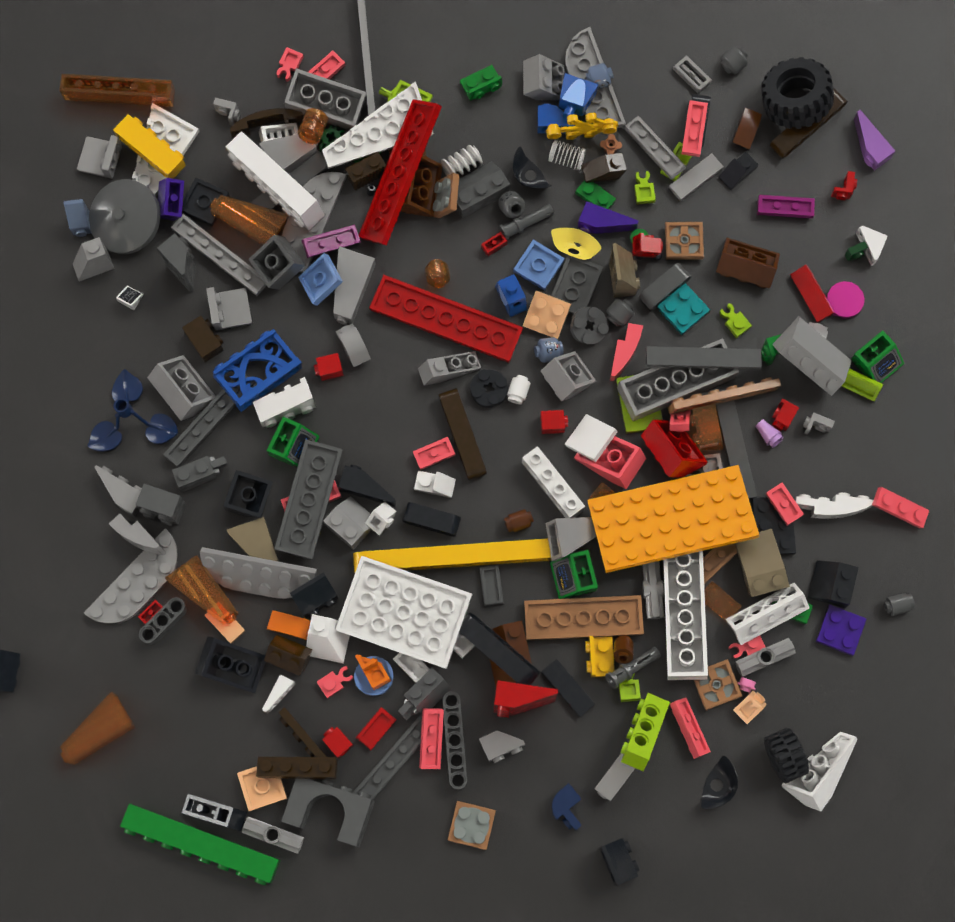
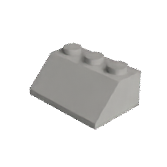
(181, 387)

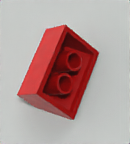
(673, 449)

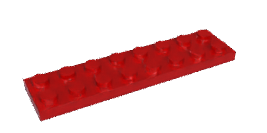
(399, 171)
(446, 318)

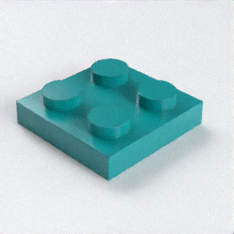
(683, 308)

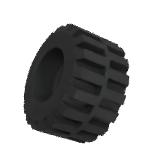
(786, 755)

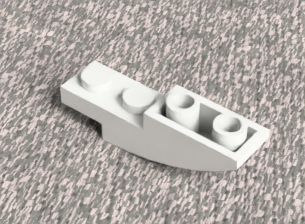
(840, 506)

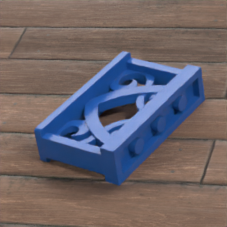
(249, 394)

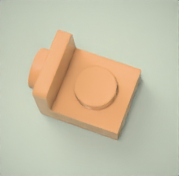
(750, 706)

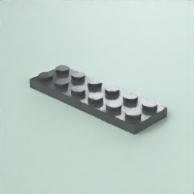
(308, 499)

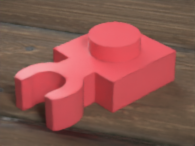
(289, 61)
(749, 647)
(332, 684)

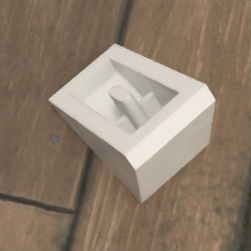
(874, 241)

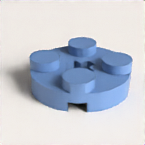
(363, 683)

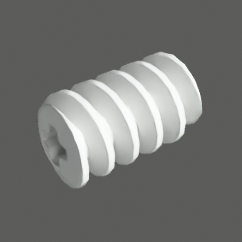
(461, 160)

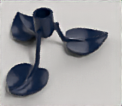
(125, 389)

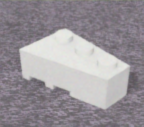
(284, 404)

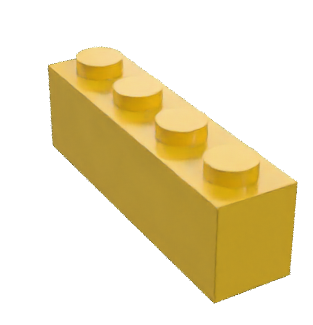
(149, 147)

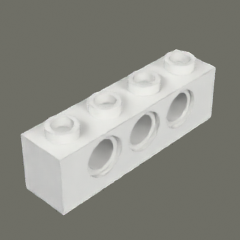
(553, 483)

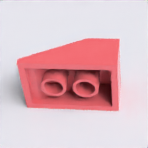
(617, 463)

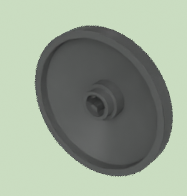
(125, 216)

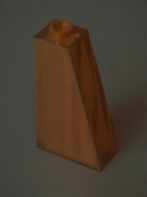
(250, 219)
(201, 588)
(99, 729)

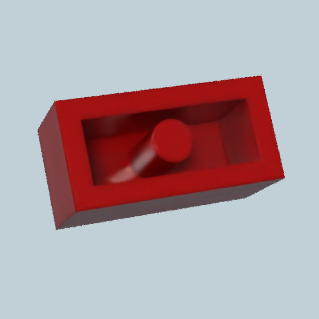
(494, 244)
(150, 611)

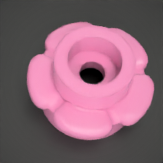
(746, 685)

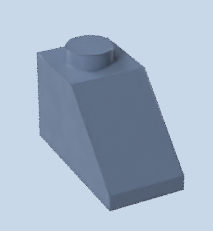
(77, 217)

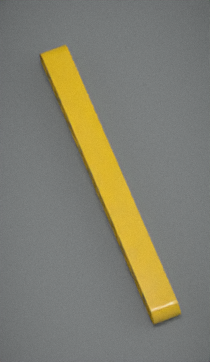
(460, 555)

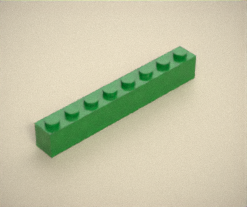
(200, 843)

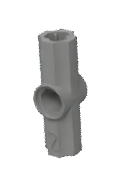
(653, 590)
(776, 653)
(285, 839)

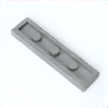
(654, 147)

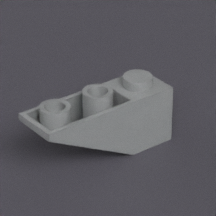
(448, 367)
(120, 491)

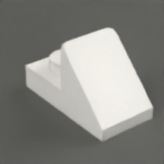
(435, 484)

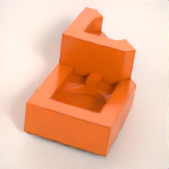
(374, 671)

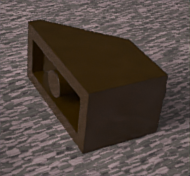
(604, 168)

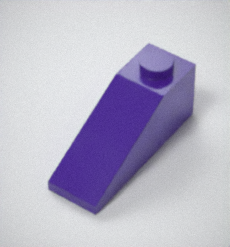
(602, 220)

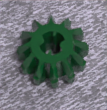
(330, 134)

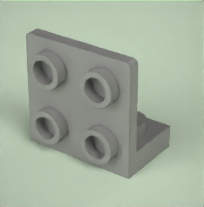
(100, 156)
(229, 308)

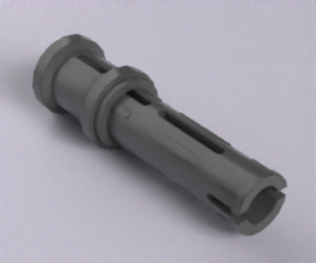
(518, 225)
(626, 671)

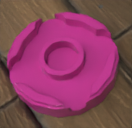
(846, 299)

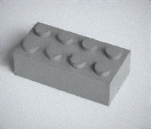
(336, 100)

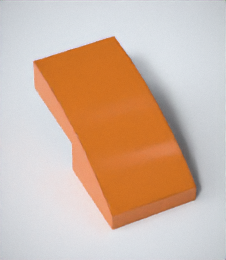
(289, 625)

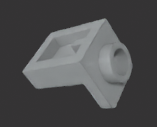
(226, 107)
(820, 422)

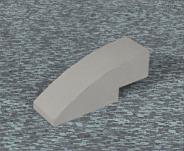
(136, 535)

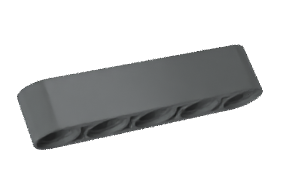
(454, 731)

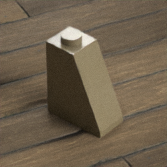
(254, 539)

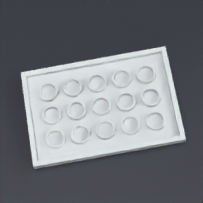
(404, 612)

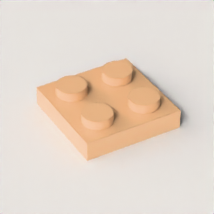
(546, 314)
(260, 791)

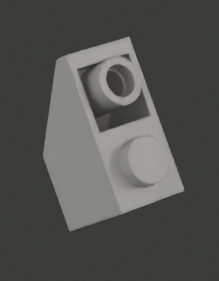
(498, 744)

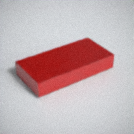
(376, 728)

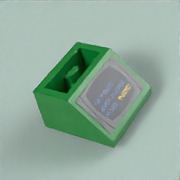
(878, 358)
(289, 441)
(574, 575)

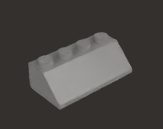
(813, 355)

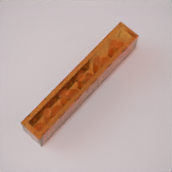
(117, 90)

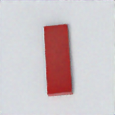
(812, 293)

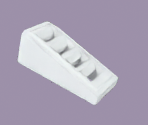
(271, 129)
(280, 689)

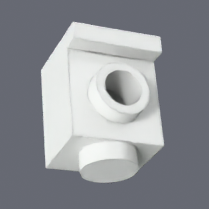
(381, 518)

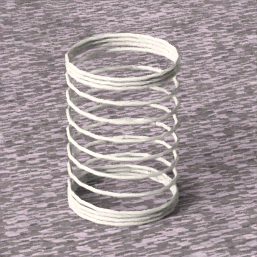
(553, 149)

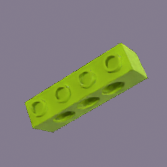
(645, 732)

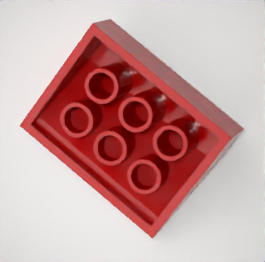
(518, 698)

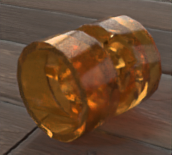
(312, 126)

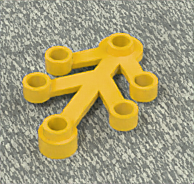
(589, 130)

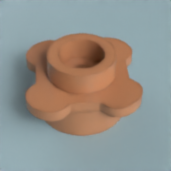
(610, 140)

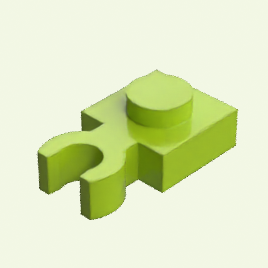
(644, 191)
(736, 323)
(629, 690)

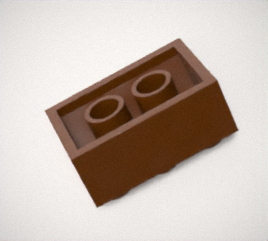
(421, 193)
(748, 263)
(515, 636)

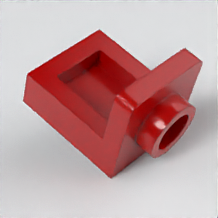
(846, 192)

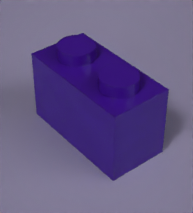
(170, 198)

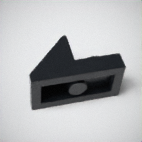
(738, 170)

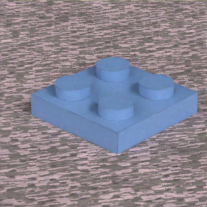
(538, 265)
(320, 279)

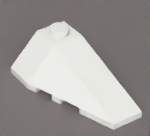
(824, 772)

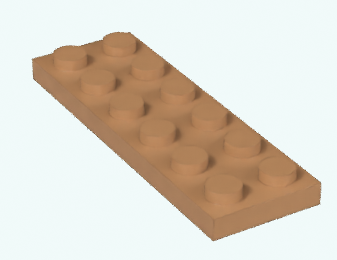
(583, 617)

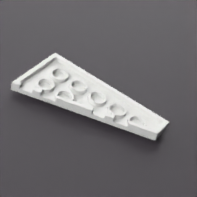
(175, 132)
(374, 133)

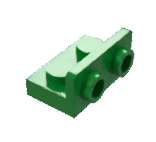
(481, 83)
(768, 351)

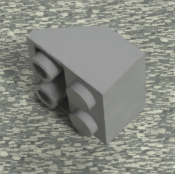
(542, 78)

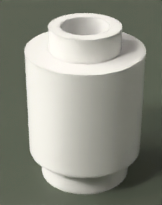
(518, 389)

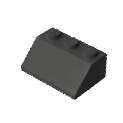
(480, 188)
(179, 260)

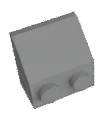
(567, 375)
(348, 522)

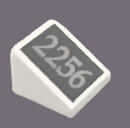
(129, 297)

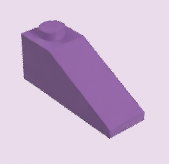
(873, 145)

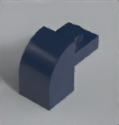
(562, 803)

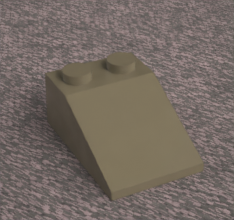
(623, 272)
(762, 564)

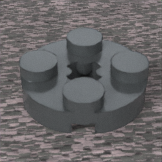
(599, 326)

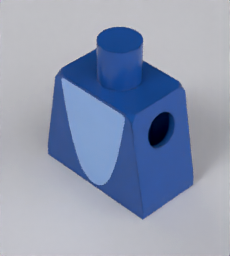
(576, 95)
(511, 293)

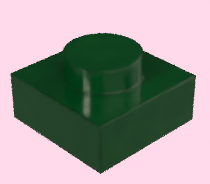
(856, 252)

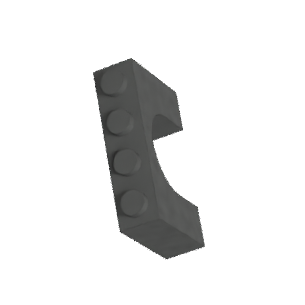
(356, 807)

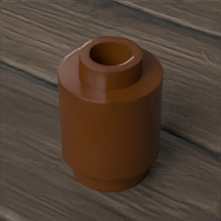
(518, 521)
(623, 649)

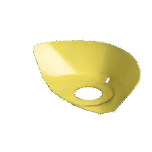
(565, 238)

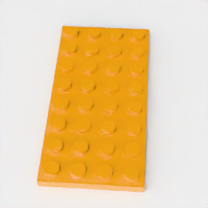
(672, 518)

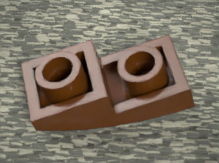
(747, 128)

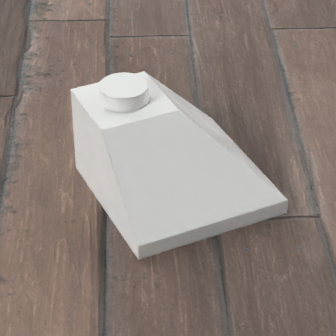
(325, 640)

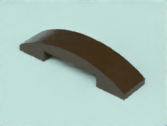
(265, 117)

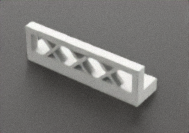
(769, 615)

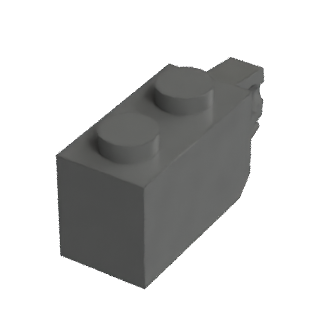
(198, 472)
(424, 694)

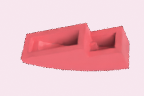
(626, 349)

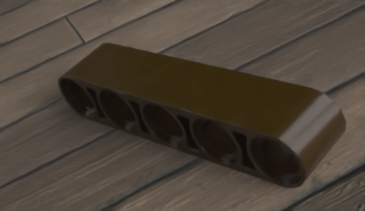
(793, 137)
(462, 434)

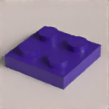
(841, 630)

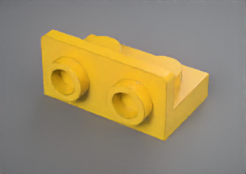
(601, 656)

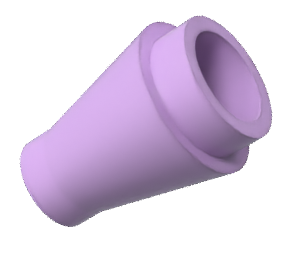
(769, 433)

